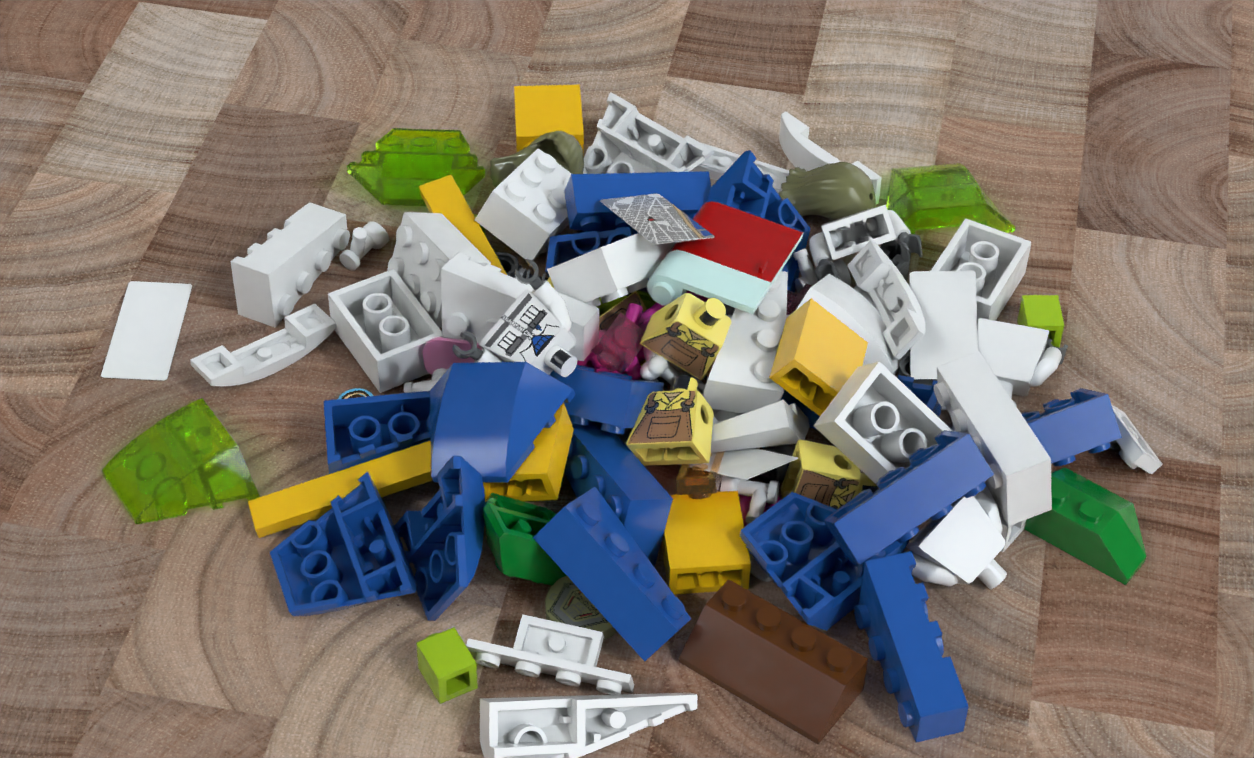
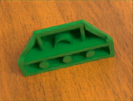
(1091, 526)
(510, 535)

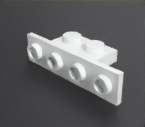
(555, 650)

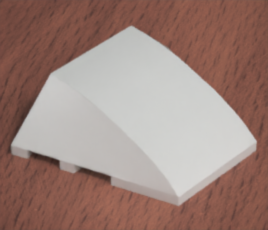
(638, 145)
(858, 315)

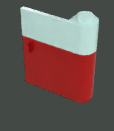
(732, 266)

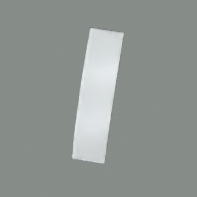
(807, 154)
(891, 296)
(266, 356)

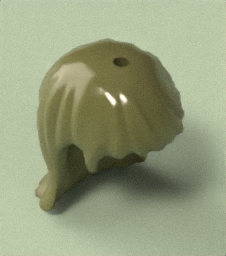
(558, 144)
(829, 190)

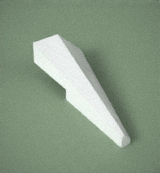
(759, 428)
(571, 723)

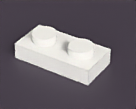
(1134, 448)

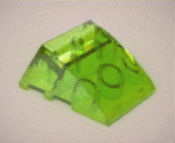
(412, 158)
(941, 198)
(179, 467)

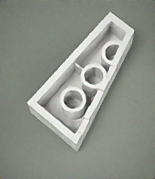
(288, 263)
(480, 295)
(743, 365)
(1002, 435)

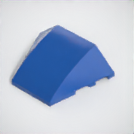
(750, 191)
(492, 415)
(446, 536)
(344, 557)
(806, 560)

